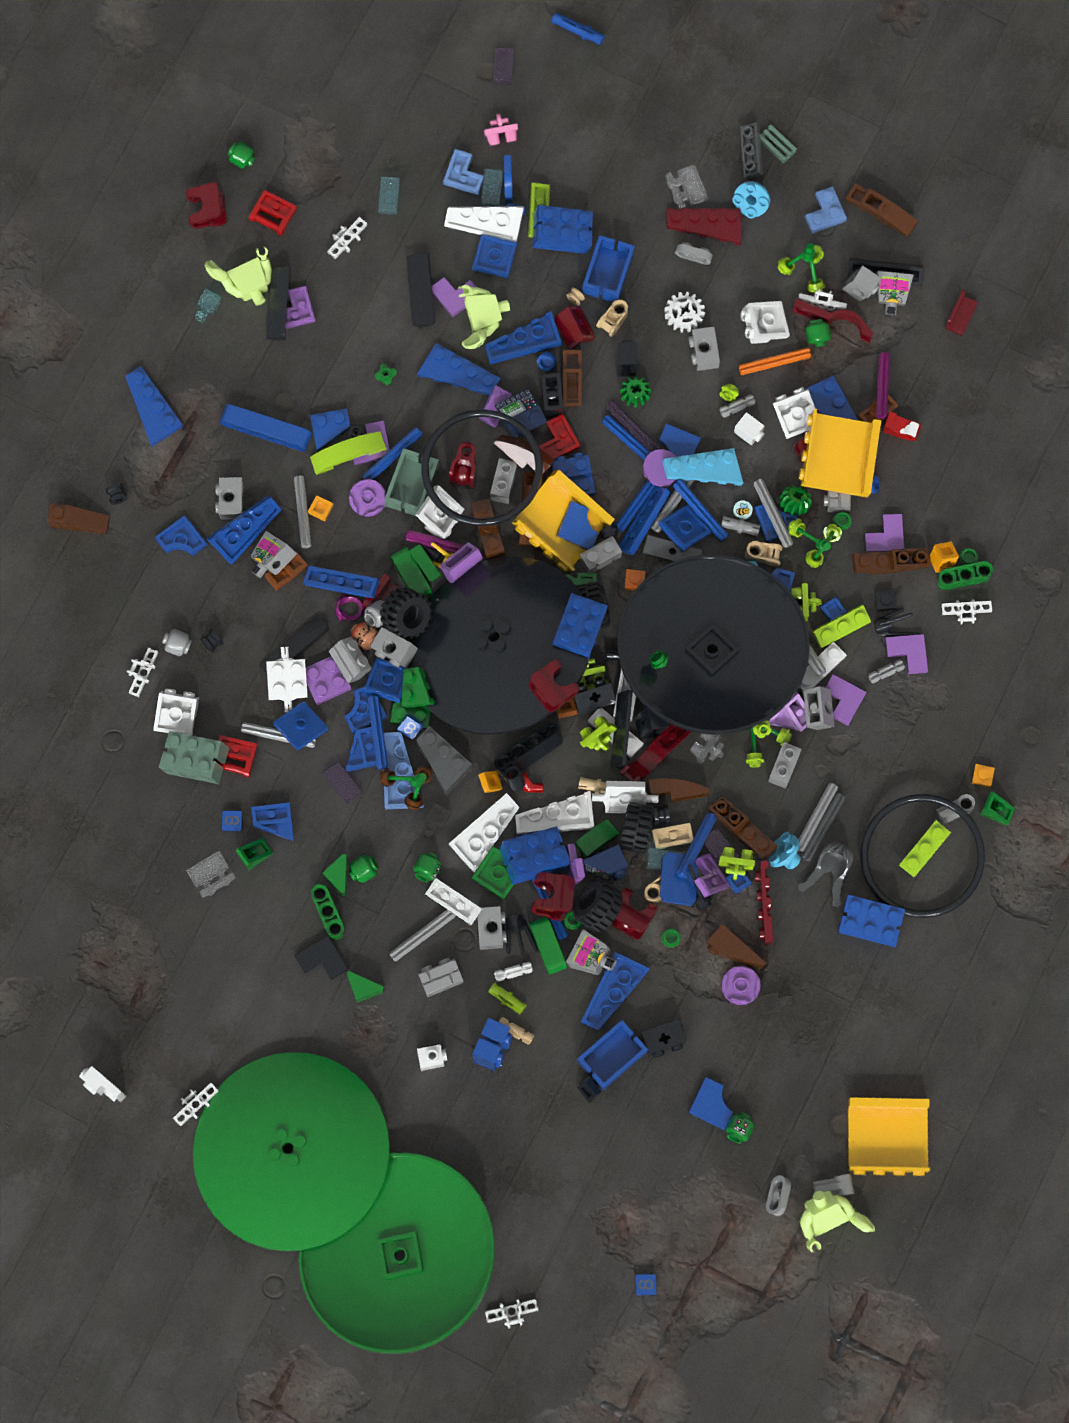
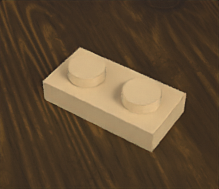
(672, 836)

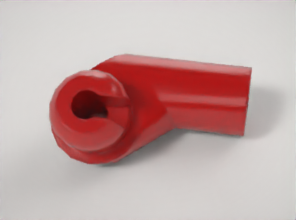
(531, 787)

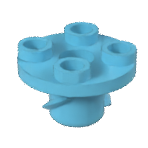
(752, 199)
(786, 853)

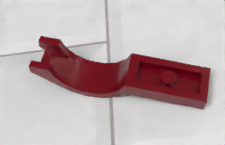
(815, 313)
(655, 753)

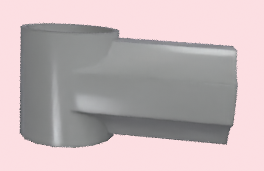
(947, 815)
(839, 1185)

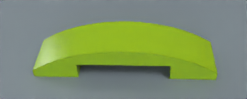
(347, 450)

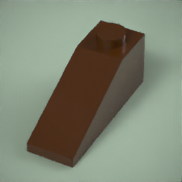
(77, 519)
(730, 947)

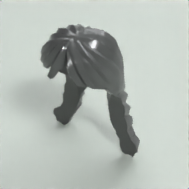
(833, 858)

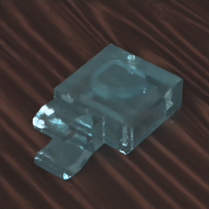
(207, 304)

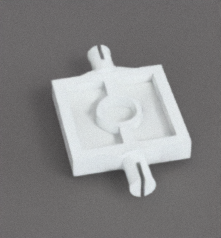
(286, 679)
(621, 793)

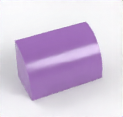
(461, 562)

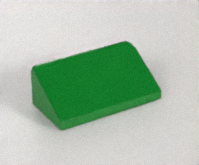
(425, 563)

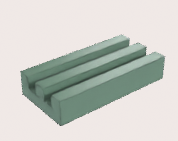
(782, 139)

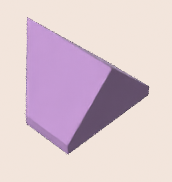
(792, 715)

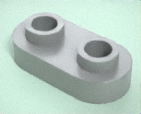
(692, 253)
(778, 1195)

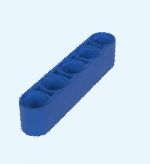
(265, 427)

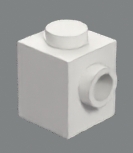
(749, 429)
(431, 1057)

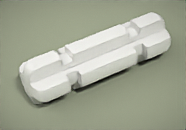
(513, 971)

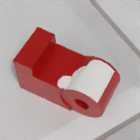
(901, 427)

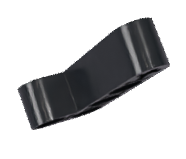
(526, 753)

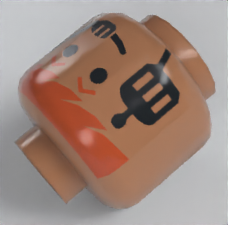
(363, 635)

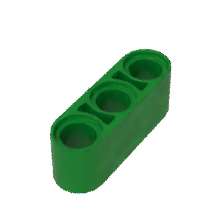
(971, 569)
(410, 572)
(327, 902)
(547, 945)

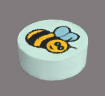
(742, 510)

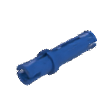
(577, 28)

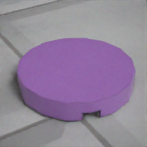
(654, 469)
(367, 497)
(740, 985)

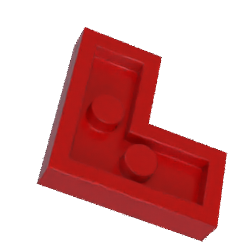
(564, 438)

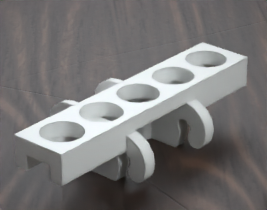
(349, 232)
(829, 305)
(973, 611)
(138, 676)
(197, 1098)
(518, 1305)

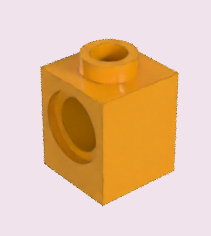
(943, 556)

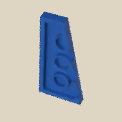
(532, 338)
(153, 409)

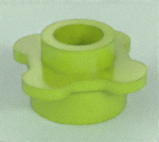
(729, 392)

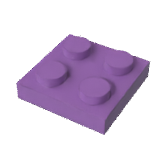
(325, 680)

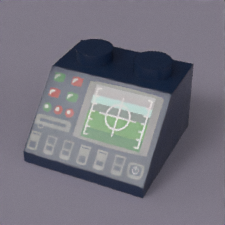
(522, 408)
(607, 864)

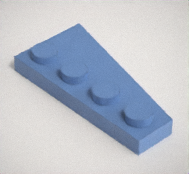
(400, 764)

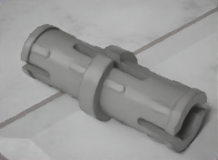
(740, 526)

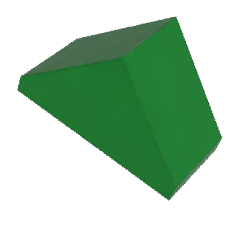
(997, 809)
(254, 853)
(337, 874)
(363, 988)

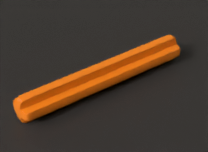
(774, 361)

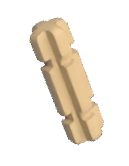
(517, 1031)

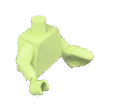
(246, 280)
(482, 313)
(827, 1212)

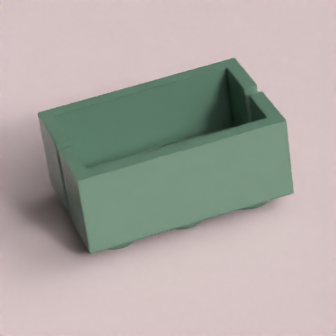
(407, 484)
(193, 757)

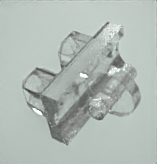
(702, 752)

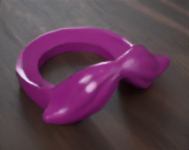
(343, 600)

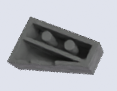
(444, 760)

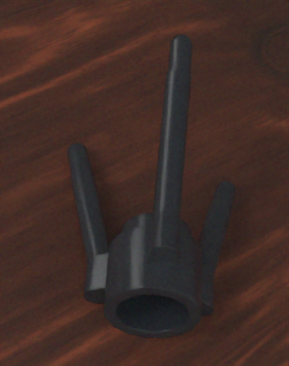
(883, 624)
(701, 901)
(517, 924)

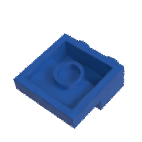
(577, 470)

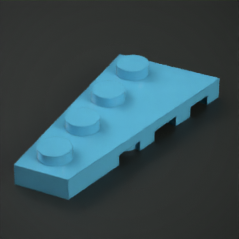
(709, 466)

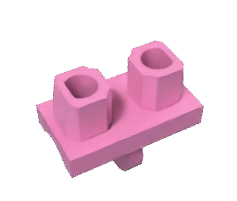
(509, 130)

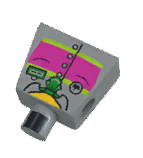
(893, 290)
(271, 555)
(590, 955)

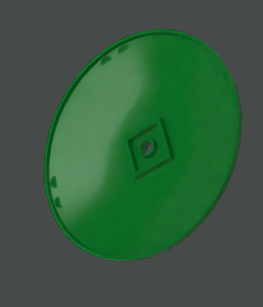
(335, 1161)
(428, 1294)

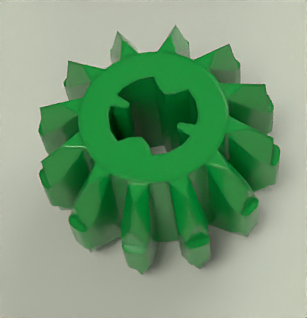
(638, 397)
(795, 500)

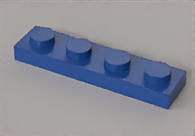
(643, 520)
(341, 582)

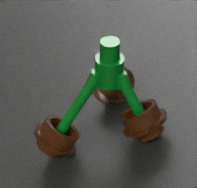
(421, 776)

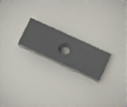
(751, 150)
(660, 549)

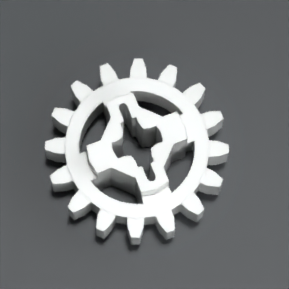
(690, 317)

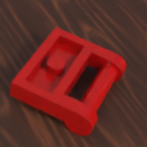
(275, 207)
(241, 751)

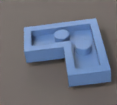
(459, 176)
(829, 214)

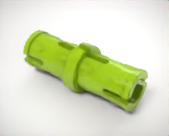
(507, 998)

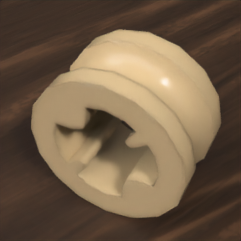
(575, 296)

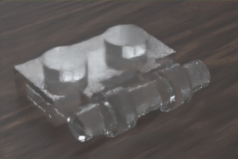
(691, 184)
(207, 870)

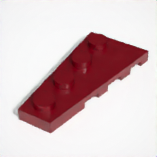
(711, 222)
(762, 896)

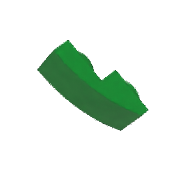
(596, 838)

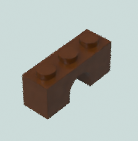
(489, 535)

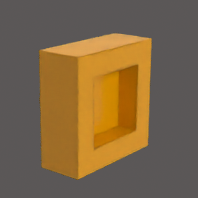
(320, 508)
(983, 775)
(490, 781)

